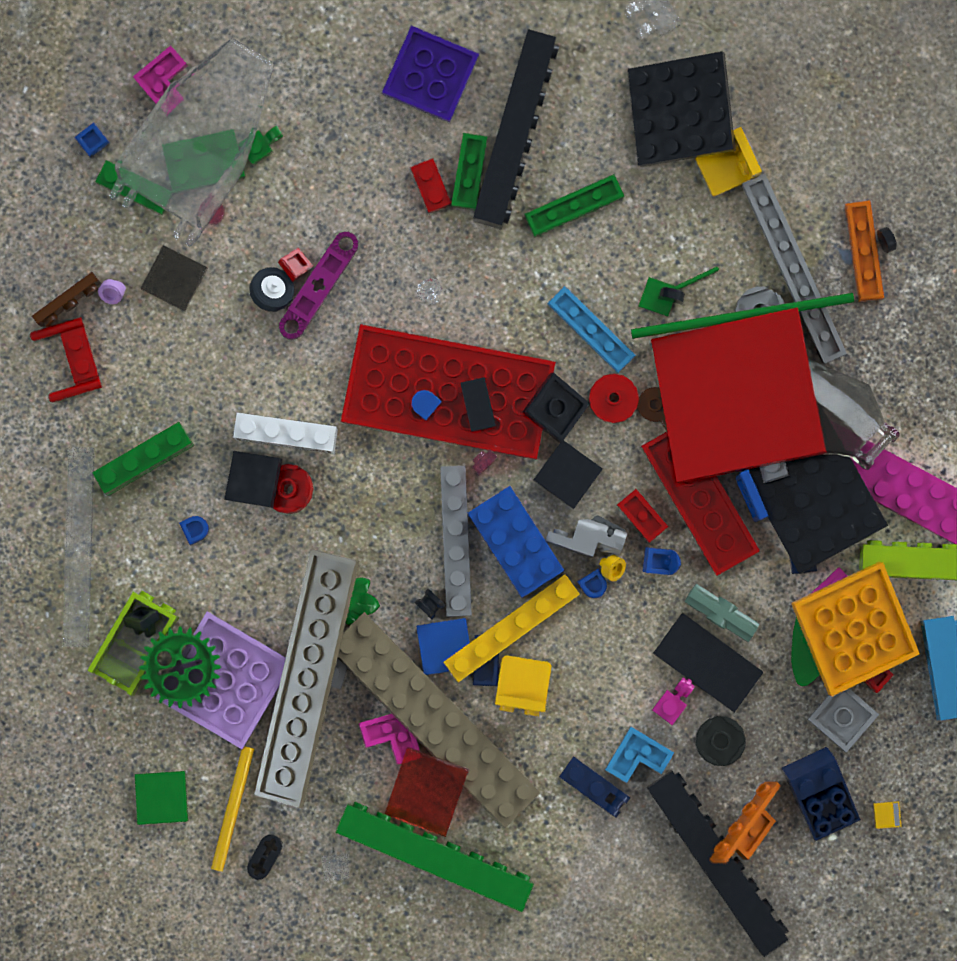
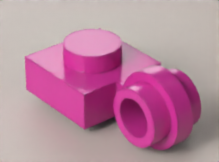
(670, 706)

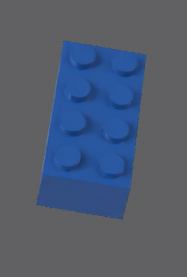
(515, 542)

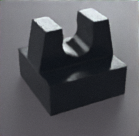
(142, 620)

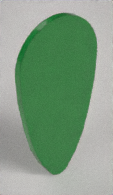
(802, 661)

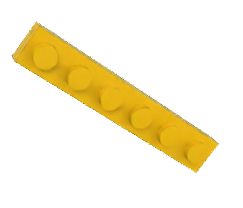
(511, 628)

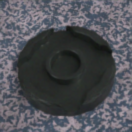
(720, 741)

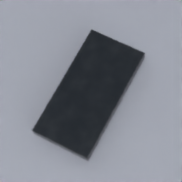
(708, 662)

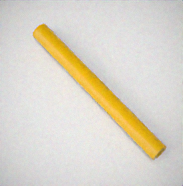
(232, 809)

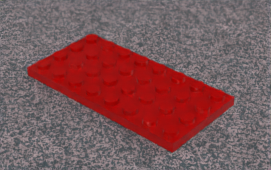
(396, 365)

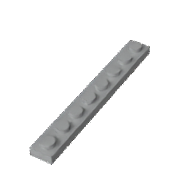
(793, 267)

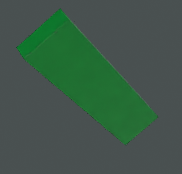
(574, 205)

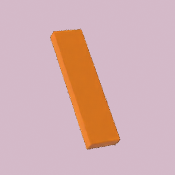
(864, 251)

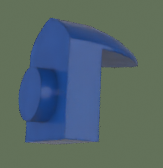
(661, 561)

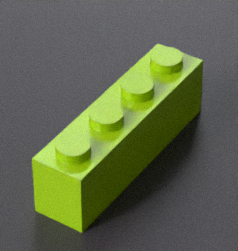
(912, 562)

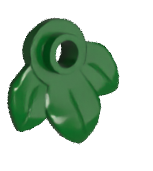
(361, 601)

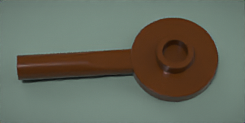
(651, 406)

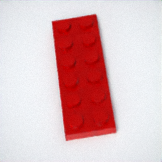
(704, 510)

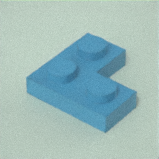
(635, 749)

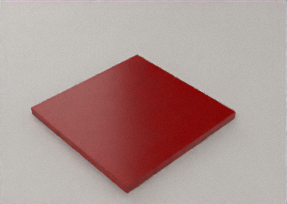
(738, 396)

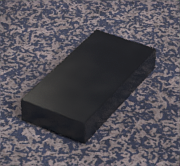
(478, 404)

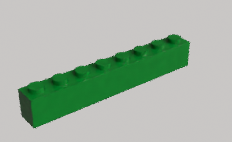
(434, 857)

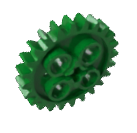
(186, 689)

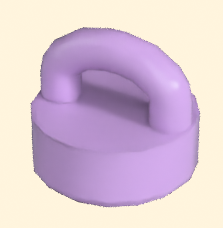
(111, 291)

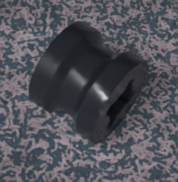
(430, 604)

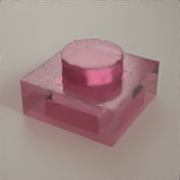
(483, 461)

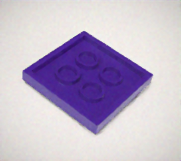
(430, 74)

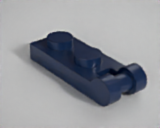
(593, 786)

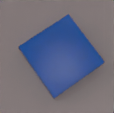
(751, 496)
(439, 642)

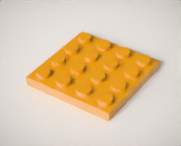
(855, 628)

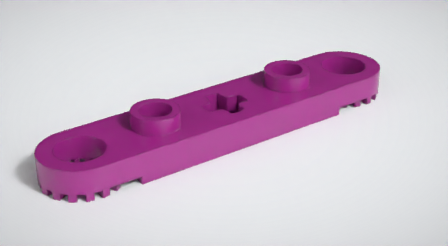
(309, 301)

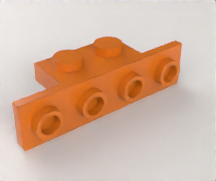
(750, 828)

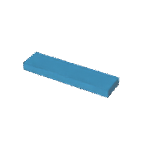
(591, 329)

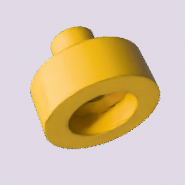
(612, 567)

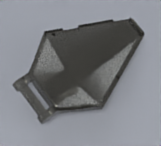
(849, 415)

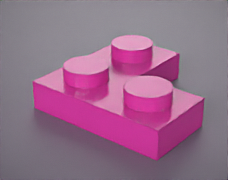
(156, 75)
(388, 730)

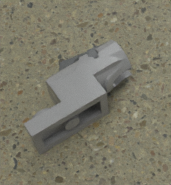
(590, 535)

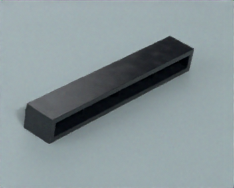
(515, 128)
(726, 877)

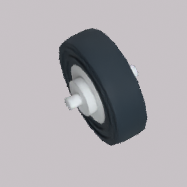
(271, 289)

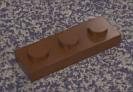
(67, 300)

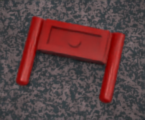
(78, 355)

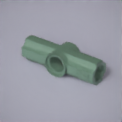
(722, 613)

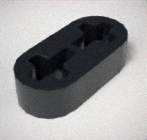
(259, 854)

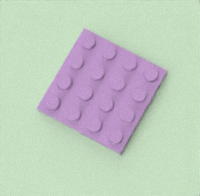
(246, 684)

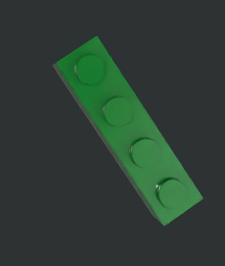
(143, 459)

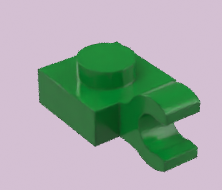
(261, 144)

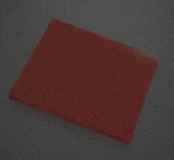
(426, 791)

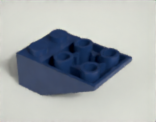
(821, 793)

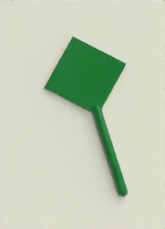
(652, 289)

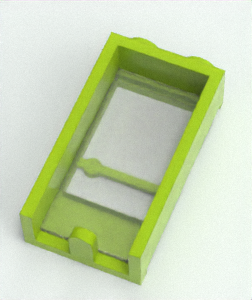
(121, 651)

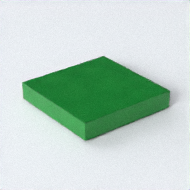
(161, 797)

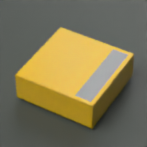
(887, 815)

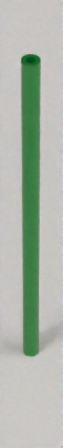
(734, 316)

